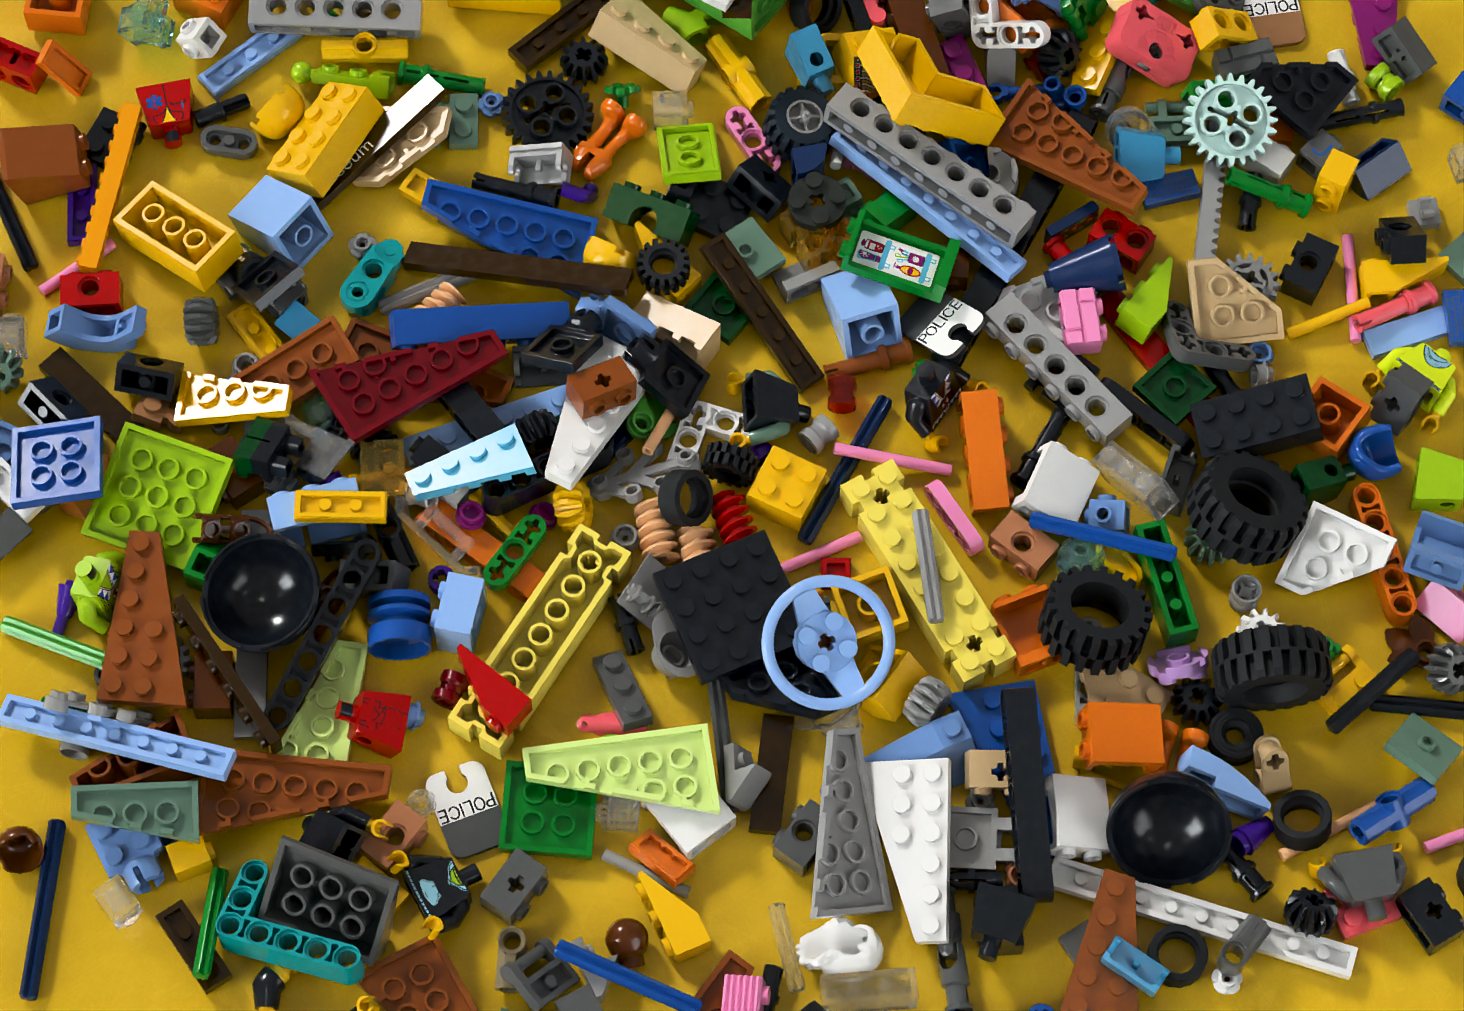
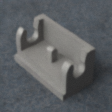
(541, 163)

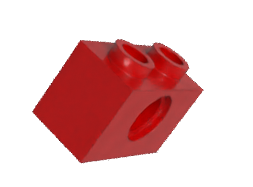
(107, 299)

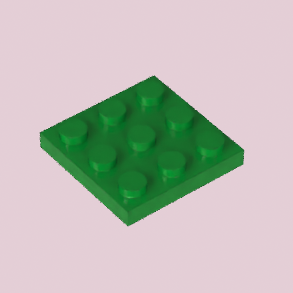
(545, 817)

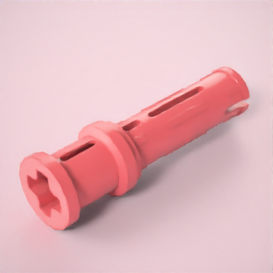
(1407, 302)

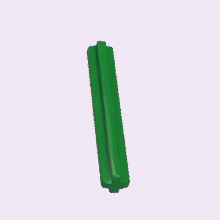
(208, 933)

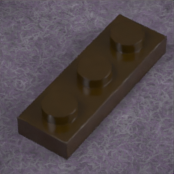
(184, 934)

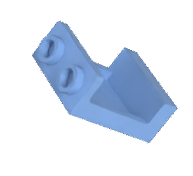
(1437, 551)

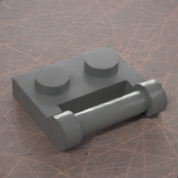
(544, 984)

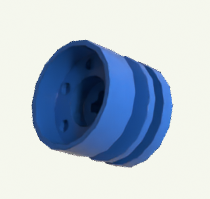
(399, 624)

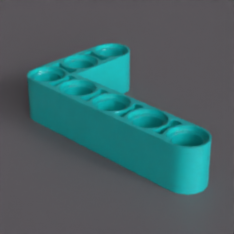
(280, 937)

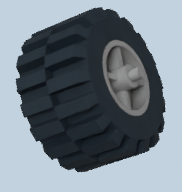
(796, 121)

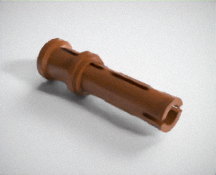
(882, 358)

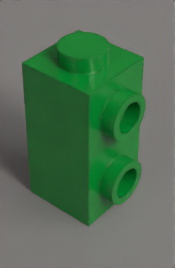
(889, 211)

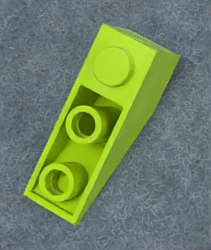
(1146, 309)

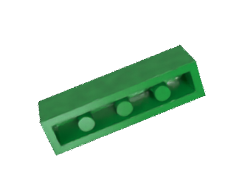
(1167, 589)

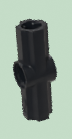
(396, 545)

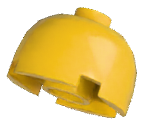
(280, 114)
(605, 253)

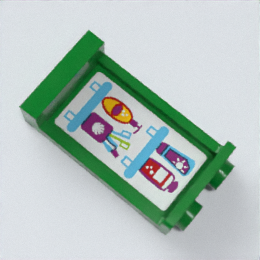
(898, 258)

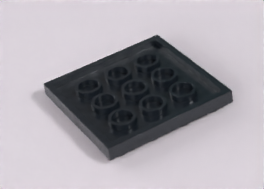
(723, 603)

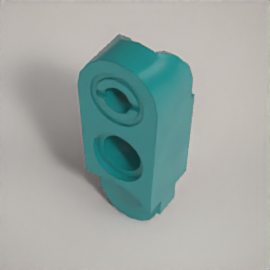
(381, 259)

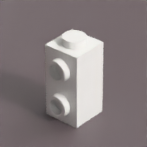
(1273, 164)

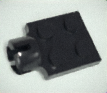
(715, 203)
(264, 278)
(566, 345)
(667, 373)

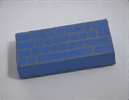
(1171, 189)
(1454, 316)

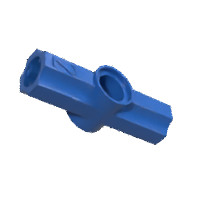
(1392, 810)

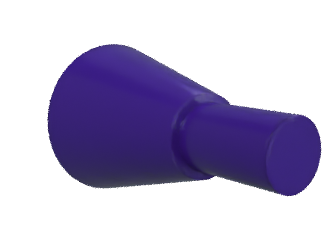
(65, 607)

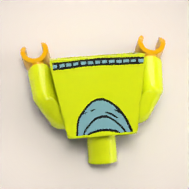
(1430, 363)

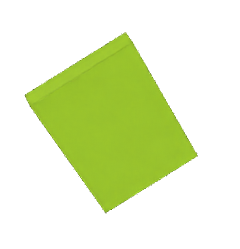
(688, 153)

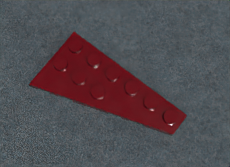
(396, 383)

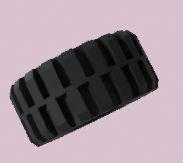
(1230, 527)
(1272, 667)

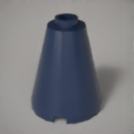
(1089, 266)

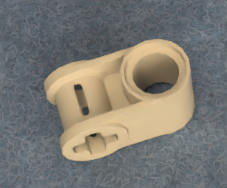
(1271, 766)

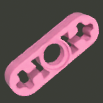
(751, 130)
(954, 517)

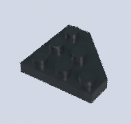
(1303, 92)
(756, 687)

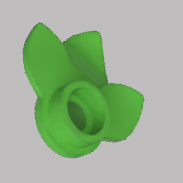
(647, 414)

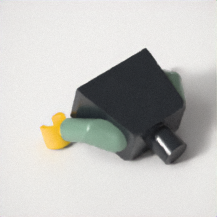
(767, 405)

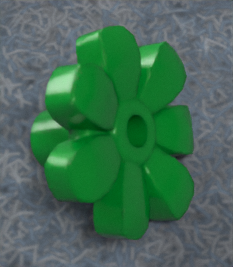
(622, 92)

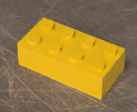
(326, 138)
(178, 236)

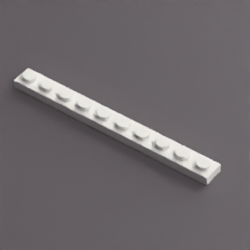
(1211, 920)

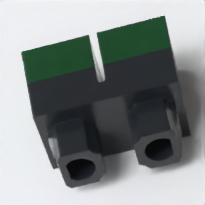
(266, 450)

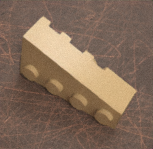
(648, 43)

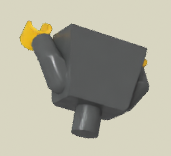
(1364, 877)

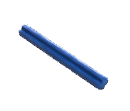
(1103, 536)
(626, 977)

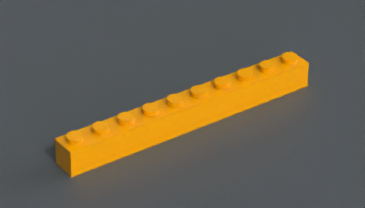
(110, 189)

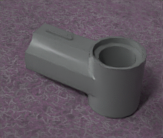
(1243, 944)

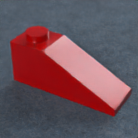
(498, 699)

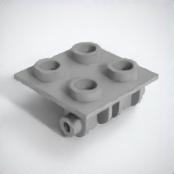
(641, 594)

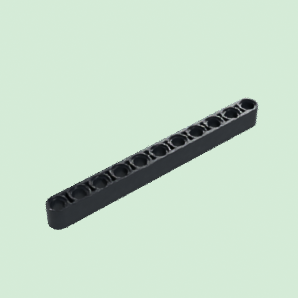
(987, 286)

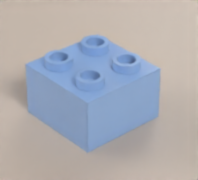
(459, 612)

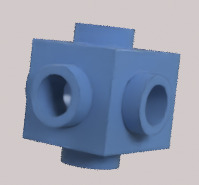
(1117, 511)

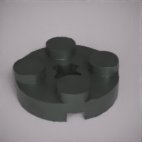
(817, 217)

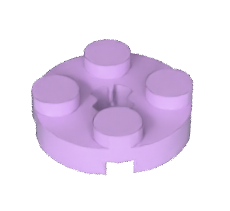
(1178, 663)

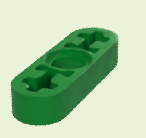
(534, 540)

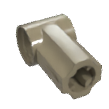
(506, 955)

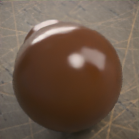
(628, 940)

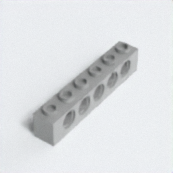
(347, 24)
(1011, 313)

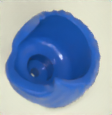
(1374, 453)

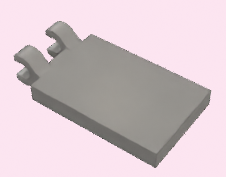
(978, 839)

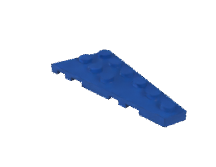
(510, 223)
(983, 718)

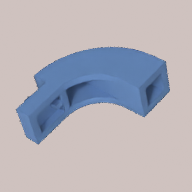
(95, 332)

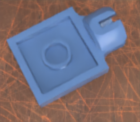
(618, 320)
(129, 855)

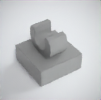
(1425, 212)

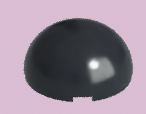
(261, 593)
(1169, 829)

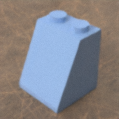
(281, 221)
(861, 313)

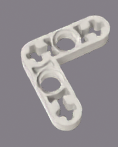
(991, 23)
(706, 425)

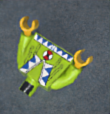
(97, 589)

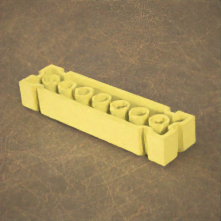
(892, 540)
(547, 630)

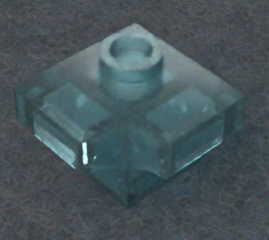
(147, 23)

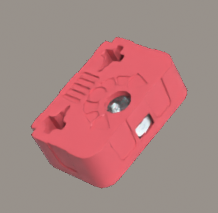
(1152, 43)

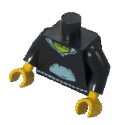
(437, 888)

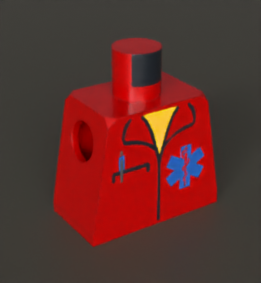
(168, 110)

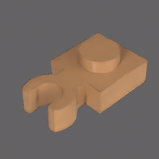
(154, 413)

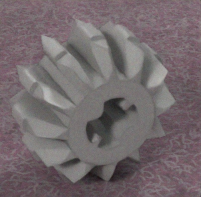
(927, 701)

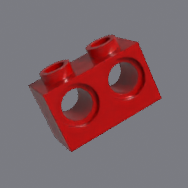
(19, 66)
(1125, 233)

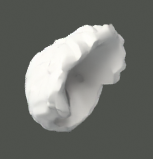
(840, 947)

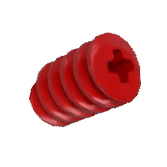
(730, 518)

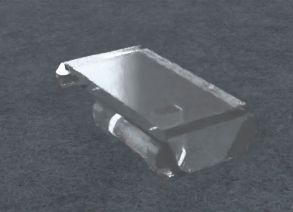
(322, 448)
(433, 513)

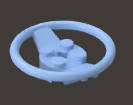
(836, 660)

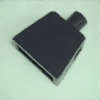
(999, 919)

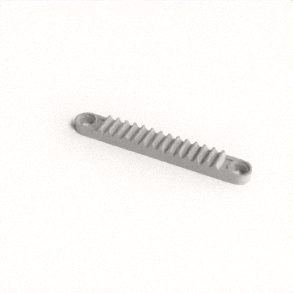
(1209, 206)

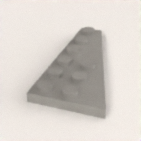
(849, 854)

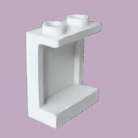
(1058, 484)
(1078, 816)
(693, 829)

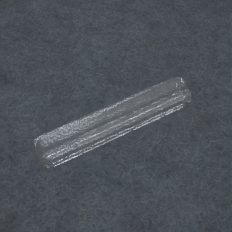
(786, 947)

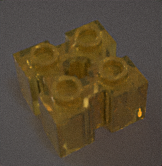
(813, 246)

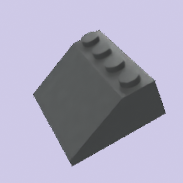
(330, 898)

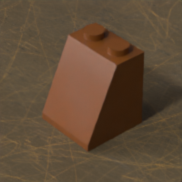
(44, 161)

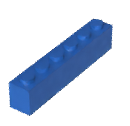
(511, 322)

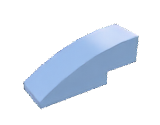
(1232, 786)

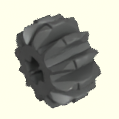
(201, 321)
(1446, 668)

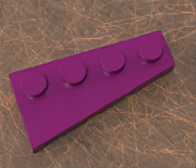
(1371, 19)

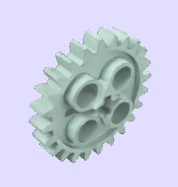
(1217, 143)

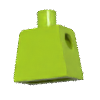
(1437, 482)

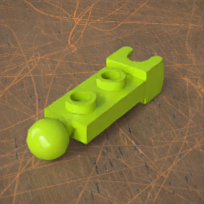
(380, 82)

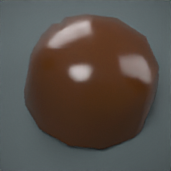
(20, 849)

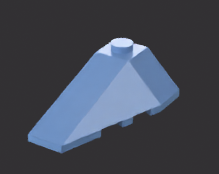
(937, 739)

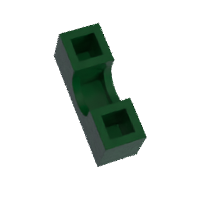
(629, 205)

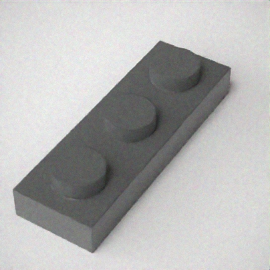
(622, 691)

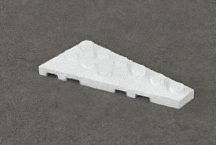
(579, 440)
(915, 823)

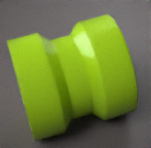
(1384, 82)

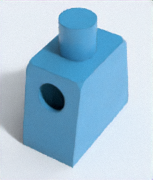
(810, 59)
(1143, 153)

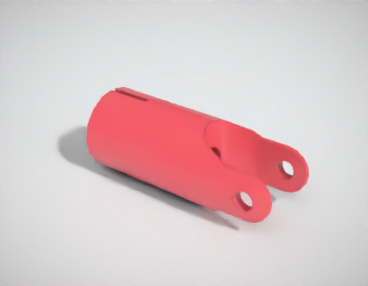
(604, 724)

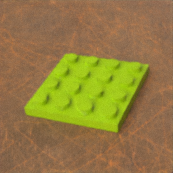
(157, 488)

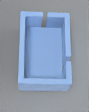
(282, 515)

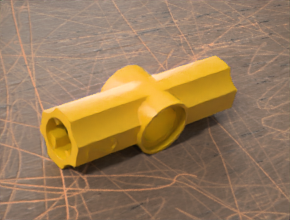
(348, 50)
(737, 72)

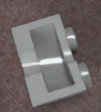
(1003, 170)

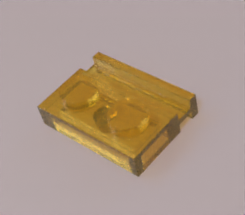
(383, 467)

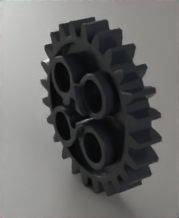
(547, 112)

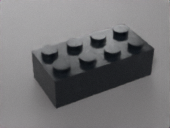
(1258, 419)

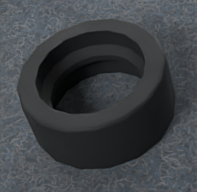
(825, 21)
(701, 498)
(1302, 800)
(1190, 936)

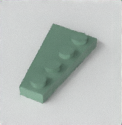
(145, 808)

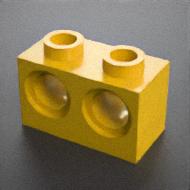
(1222, 28)
(1334, 181)

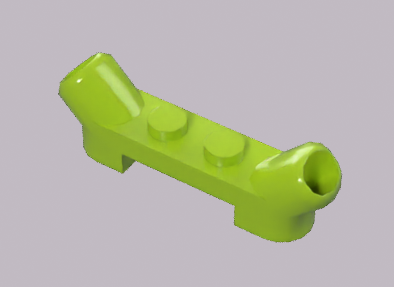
(690, 25)

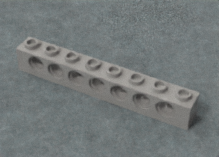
(935, 179)

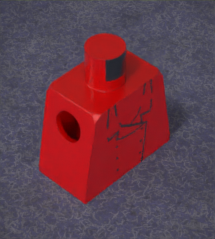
(376, 721)

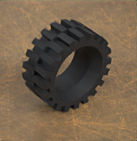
(1092, 645)

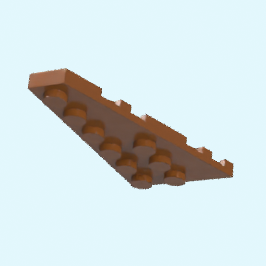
(1059, 148)
(142, 643)
(1092, 983)

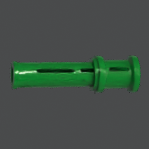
(413, 74)
(1281, 196)

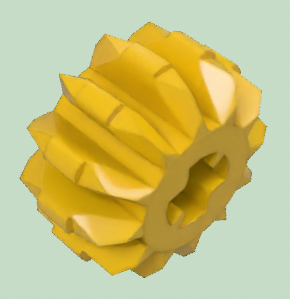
(573, 506)

